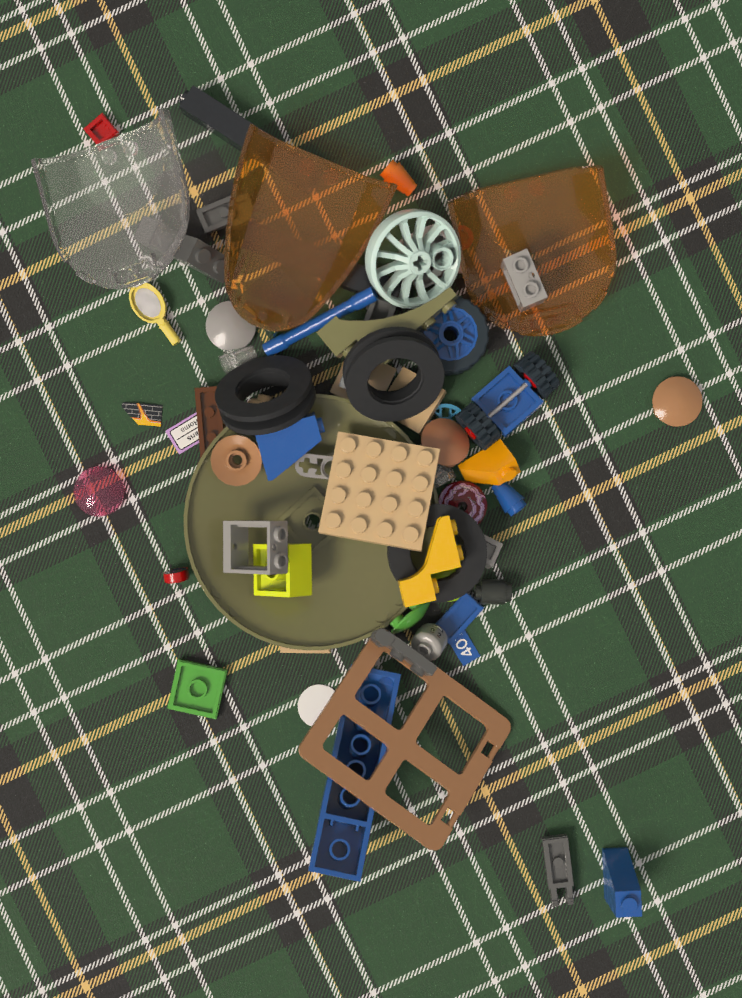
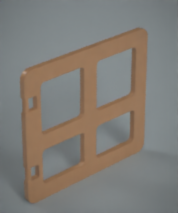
(402, 746)

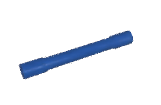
(355, 303)

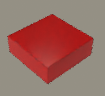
(101, 129)

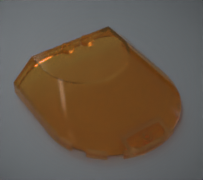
(568, 233)

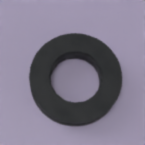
(386, 345)
(269, 415)
(473, 548)

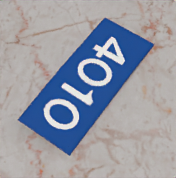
(465, 649)

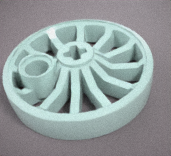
(414, 257)

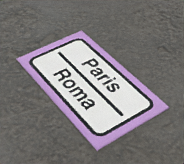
(184, 434)

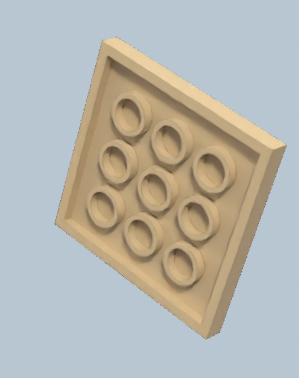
(379, 491)

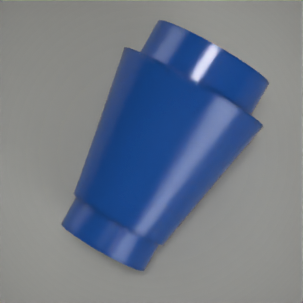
(509, 498)

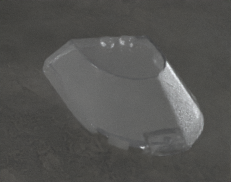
(118, 205)

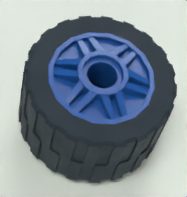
(470, 335)

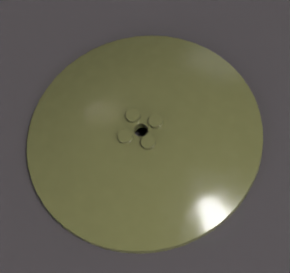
(349, 577)

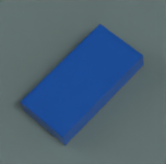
(459, 616)

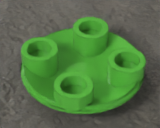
(403, 623)

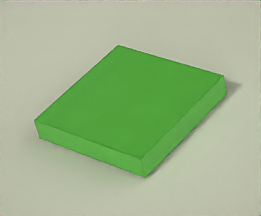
(197, 688)

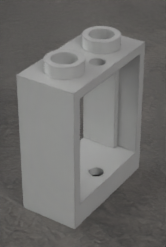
(525, 288)
(237, 559)

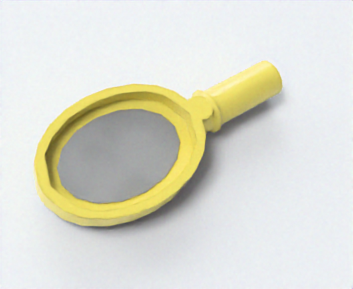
(151, 307)

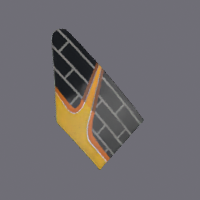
(144, 413)

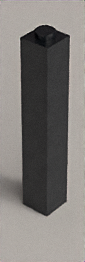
(214, 117)

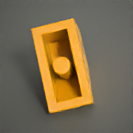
(490, 466)

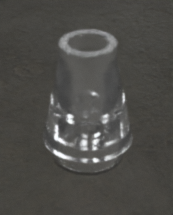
(234, 358)

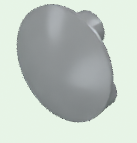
(227, 328)

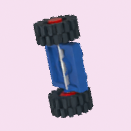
(507, 400)

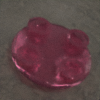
(98, 491)

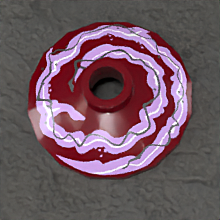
(465, 492)

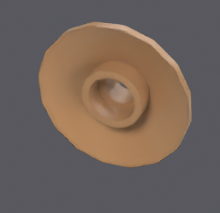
(227, 469)

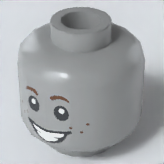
(430, 641)

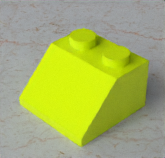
(294, 583)

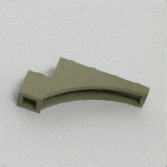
(344, 334)

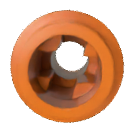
(397, 174)

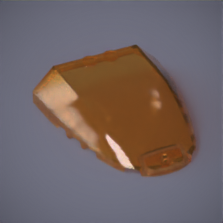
(294, 230)

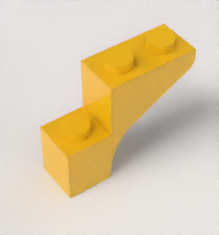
(440, 557)

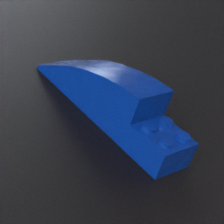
(343, 818)

